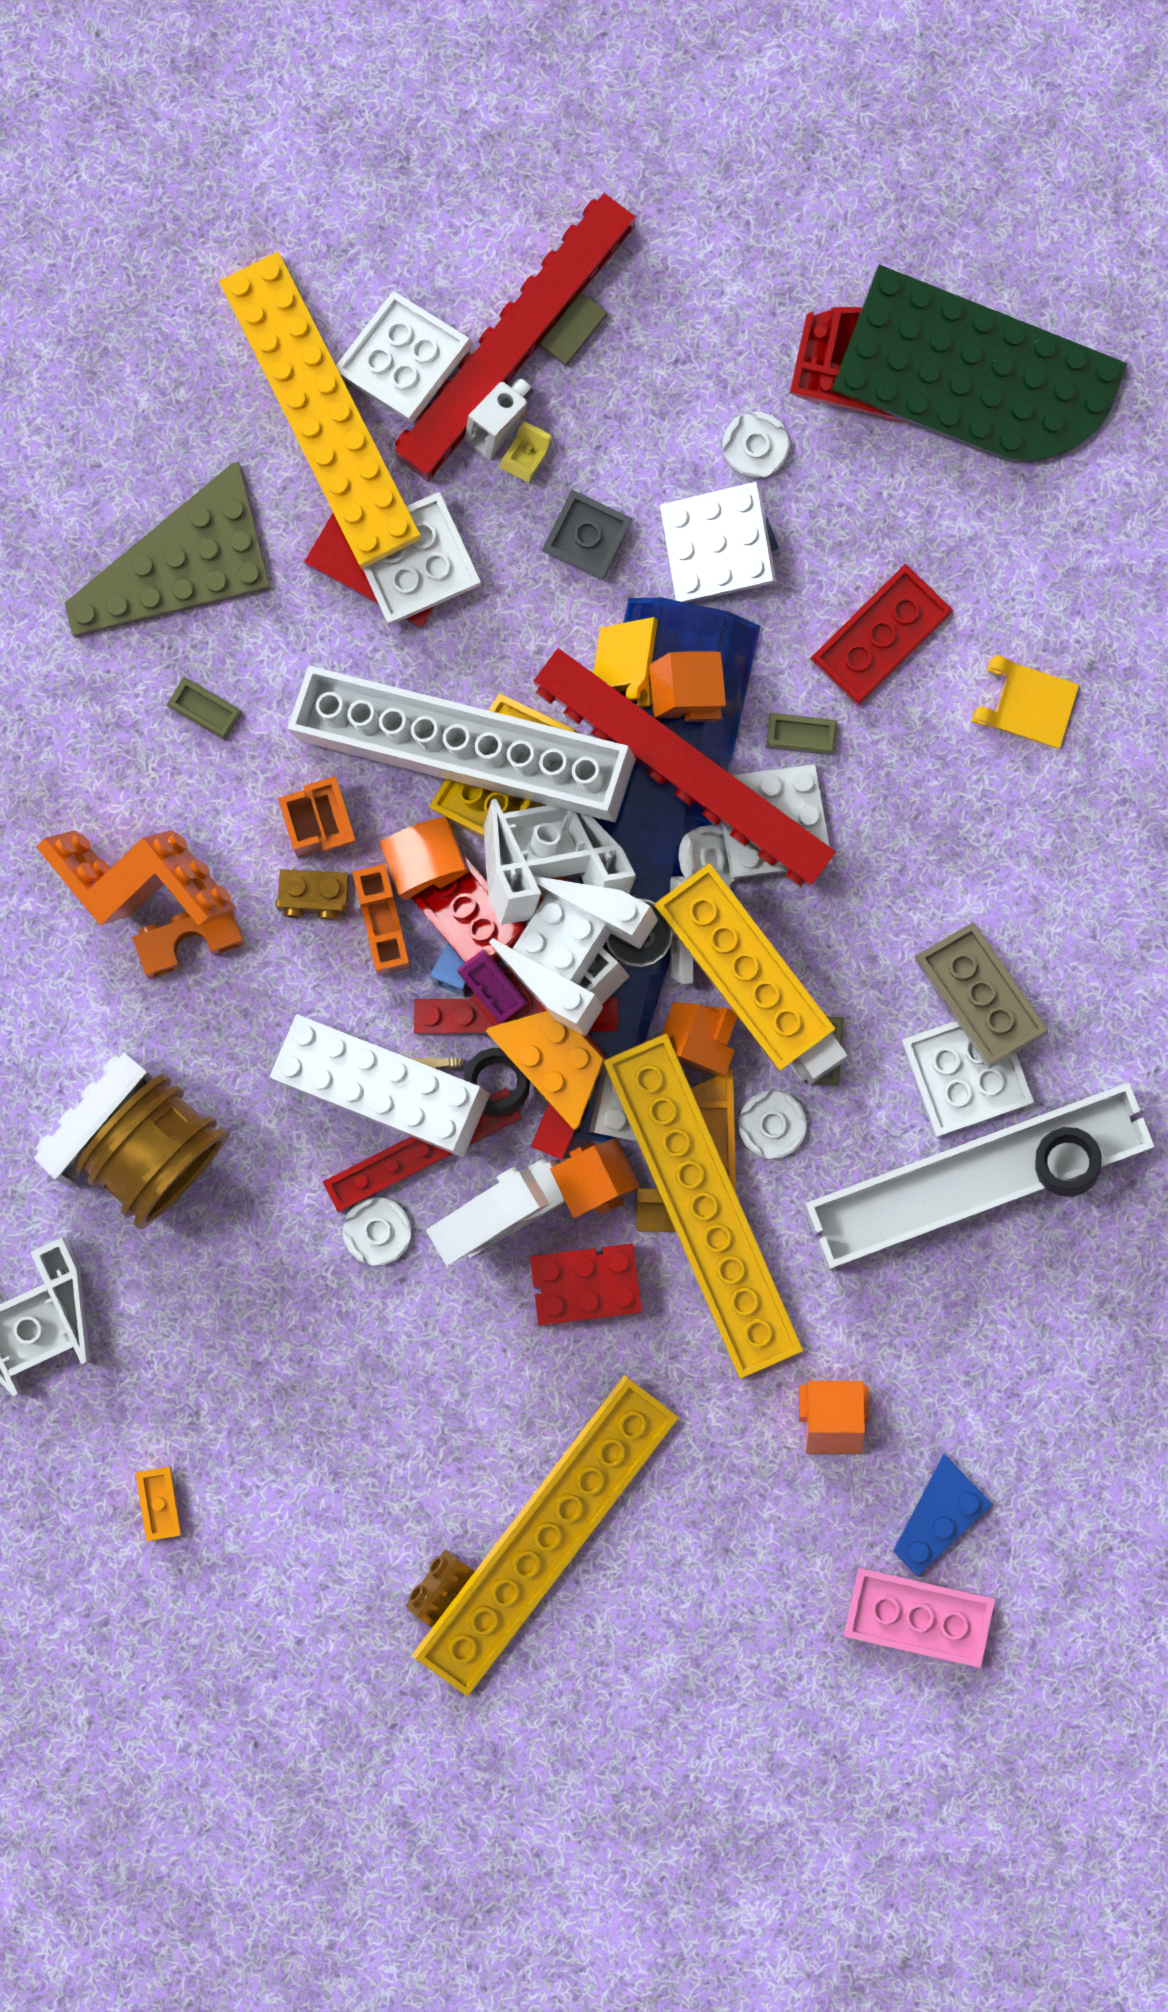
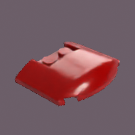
(820, 357)

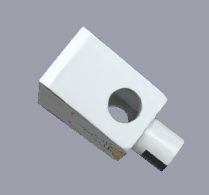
(497, 417)

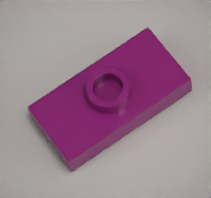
(492, 986)

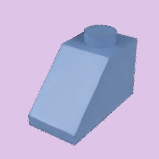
(446, 974)

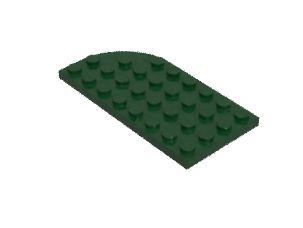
(974, 372)

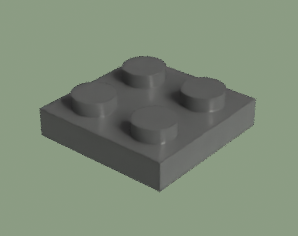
(587, 535)

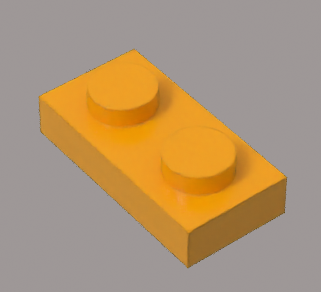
(158, 1503)

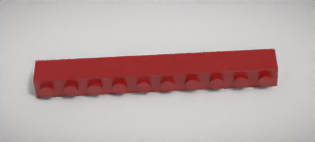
(516, 335)
(684, 768)

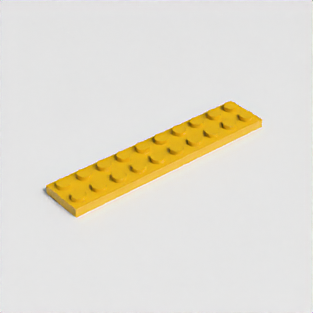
(320, 410)
(702, 1205)
(545, 1536)

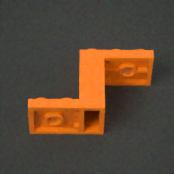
(144, 869)

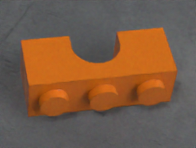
(381, 919)
(159, 945)

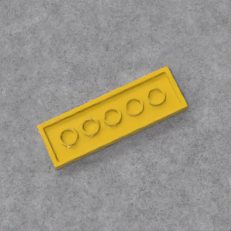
(744, 967)

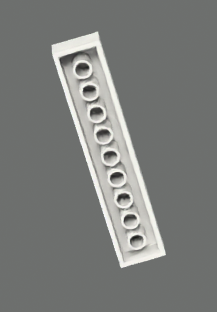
(462, 743)

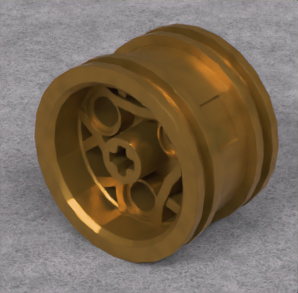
(151, 1151)

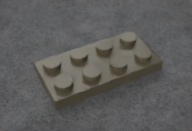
(981, 995)

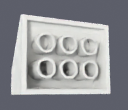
(79, 1126)

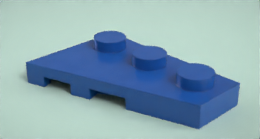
(941, 1515)

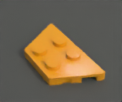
(553, 1059)
(716, 1105)

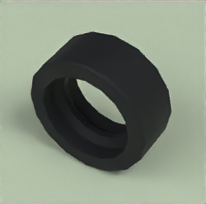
(520, 1094)
(1058, 1137)

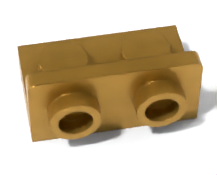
(312, 893)
(439, 1588)

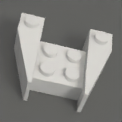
(546, 845)
(565, 941)
(498, 1212)
(45, 1318)

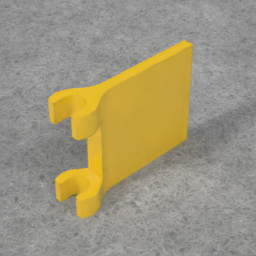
(625, 658)
(1029, 704)

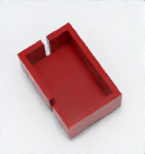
(585, 1285)

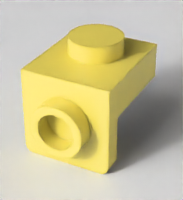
(526, 452)

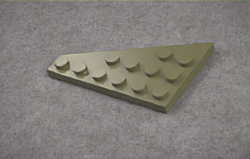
(187, 561)

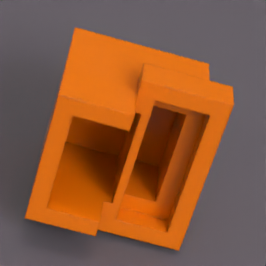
(688, 686)
(317, 818)
(700, 1036)
(595, 1178)
(834, 1416)

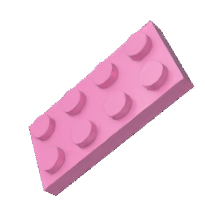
(919, 1617)

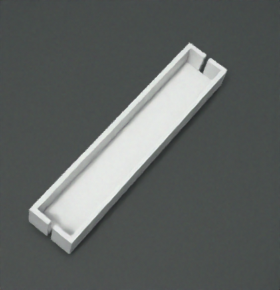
(971, 1178)

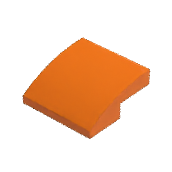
(423, 857)

